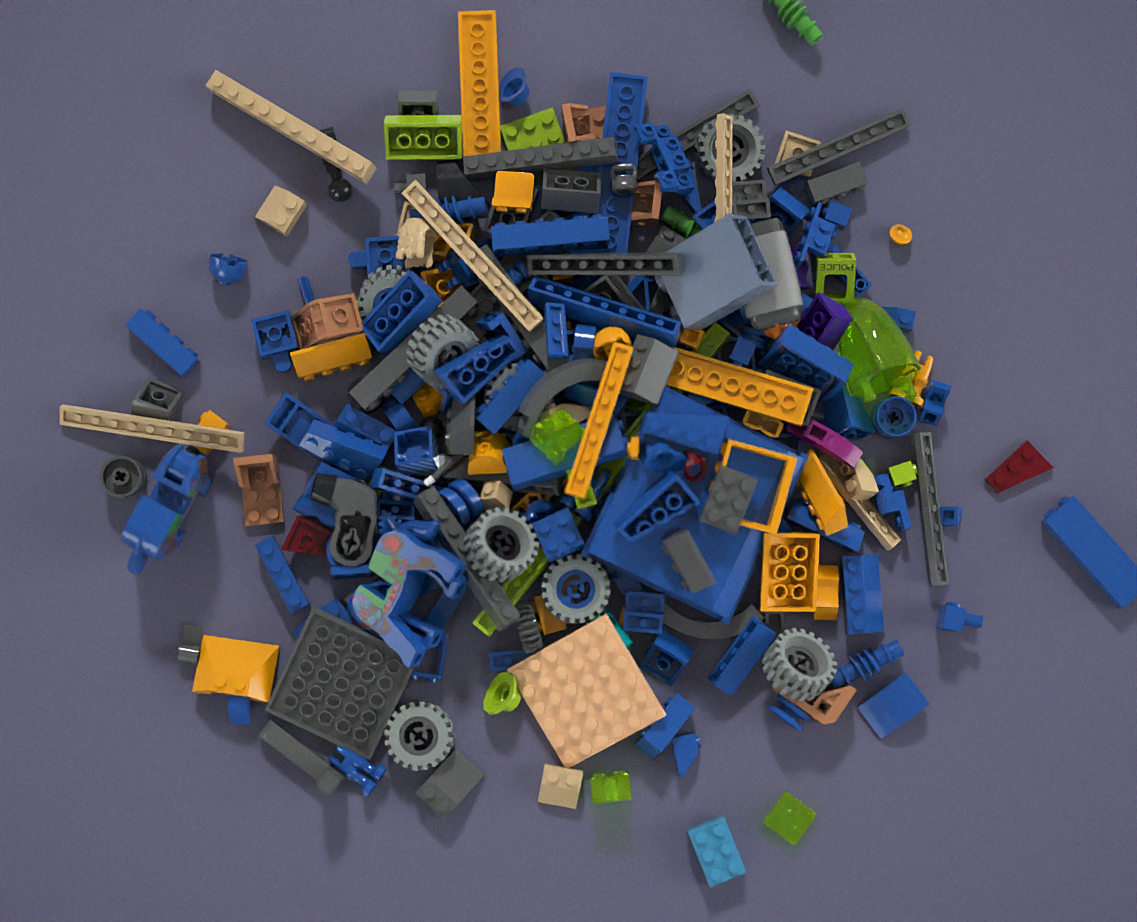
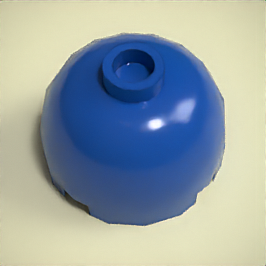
(227, 268)

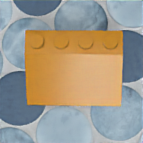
(790, 571)

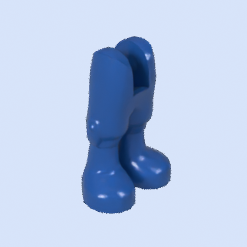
(597, 486)
(351, 766)

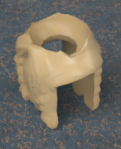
(416, 242)

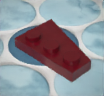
(1018, 467)
(306, 538)

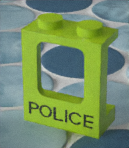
(836, 264)

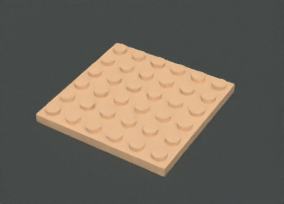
(586, 691)

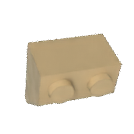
(281, 210)
(560, 786)

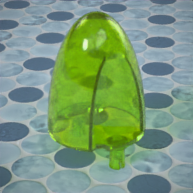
(878, 351)

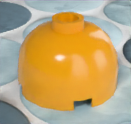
(605, 339)

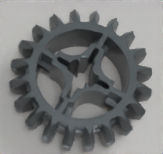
(528, 628)

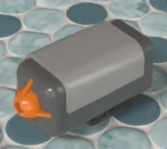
(784, 303)

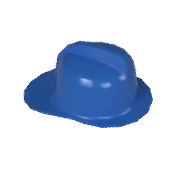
(514, 87)
(663, 458)

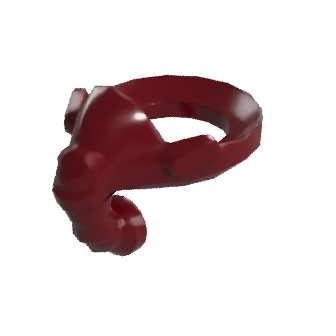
(693, 459)

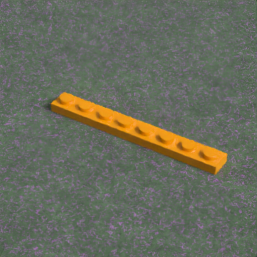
(599, 420)

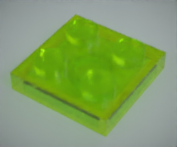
(789, 818)

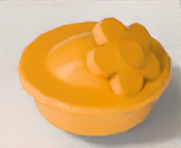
(900, 234)

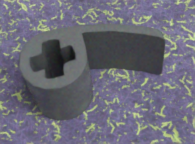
(191, 644)

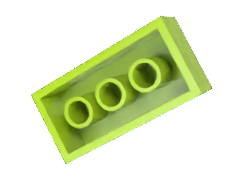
(423, 137)

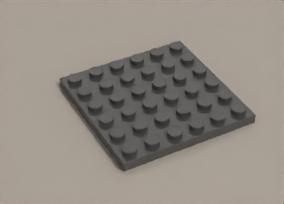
(340, 683)

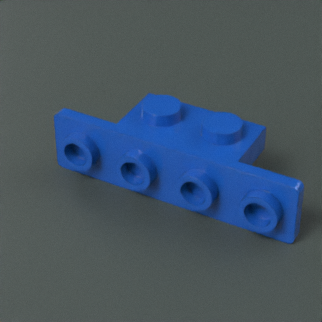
(816, 238)

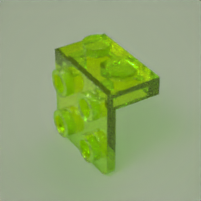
(557, 435)

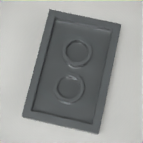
(728, 499)

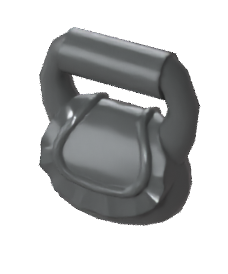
(626, 183)

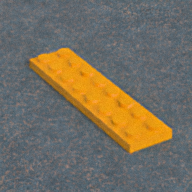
(479, 82)
(740, 387)

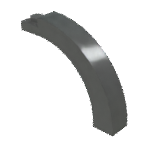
(554, 382)
(709, 630)

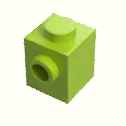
(902, 474)

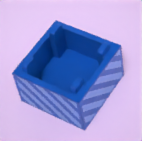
(416, 450)

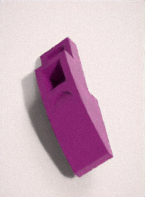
(827, 441)

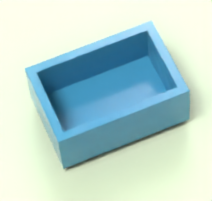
(716, 851)

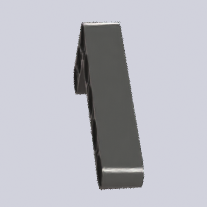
(327, 775)

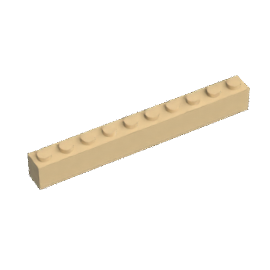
(291, 127)

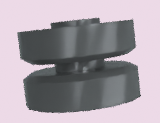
(112, 474)

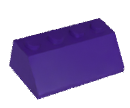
(825, 321)

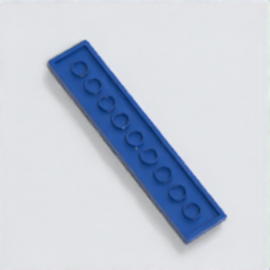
(622, 114)

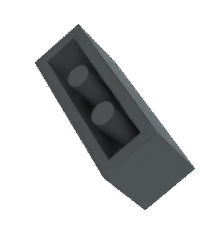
(836, 184)

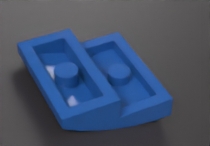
(644, 611)

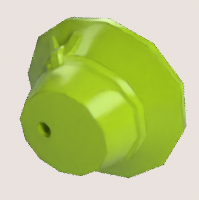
(502, 694)

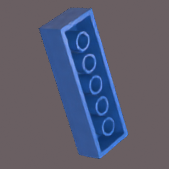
(550, 236)

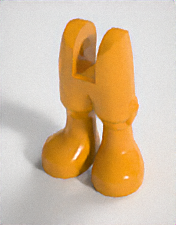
(919, 380)

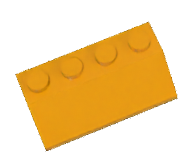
(332, 356)
(821, 496)

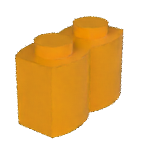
(768, 425)

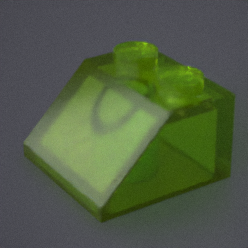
(610, 787)

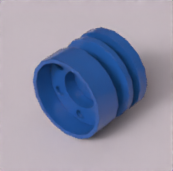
(901, 409)

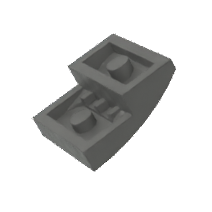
(750, 199)

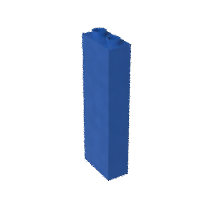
(530, 466)
(1093, 550)

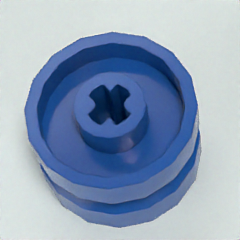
(462, 500)

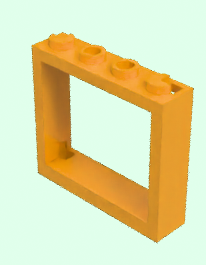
(783, 486)

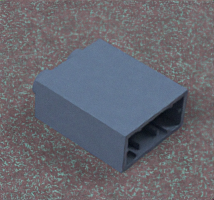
(720, 273)

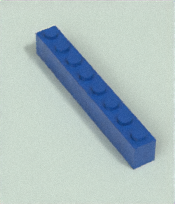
(604, 311)

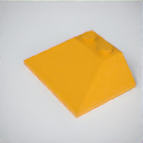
(236, 668)

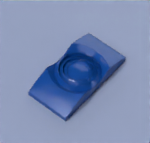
(292, 419)

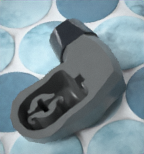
(353, 519)

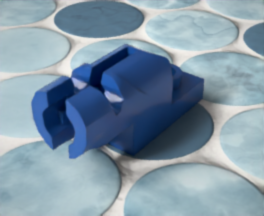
(892, 502)

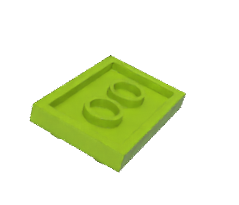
(533, 131)

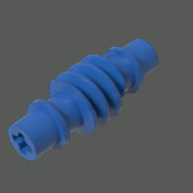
(459, 209)
(867, 663)

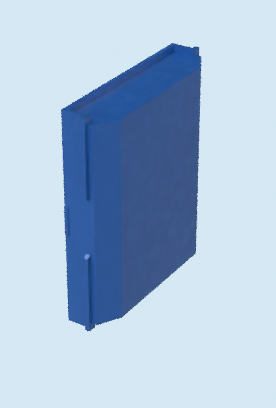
(727, 555)

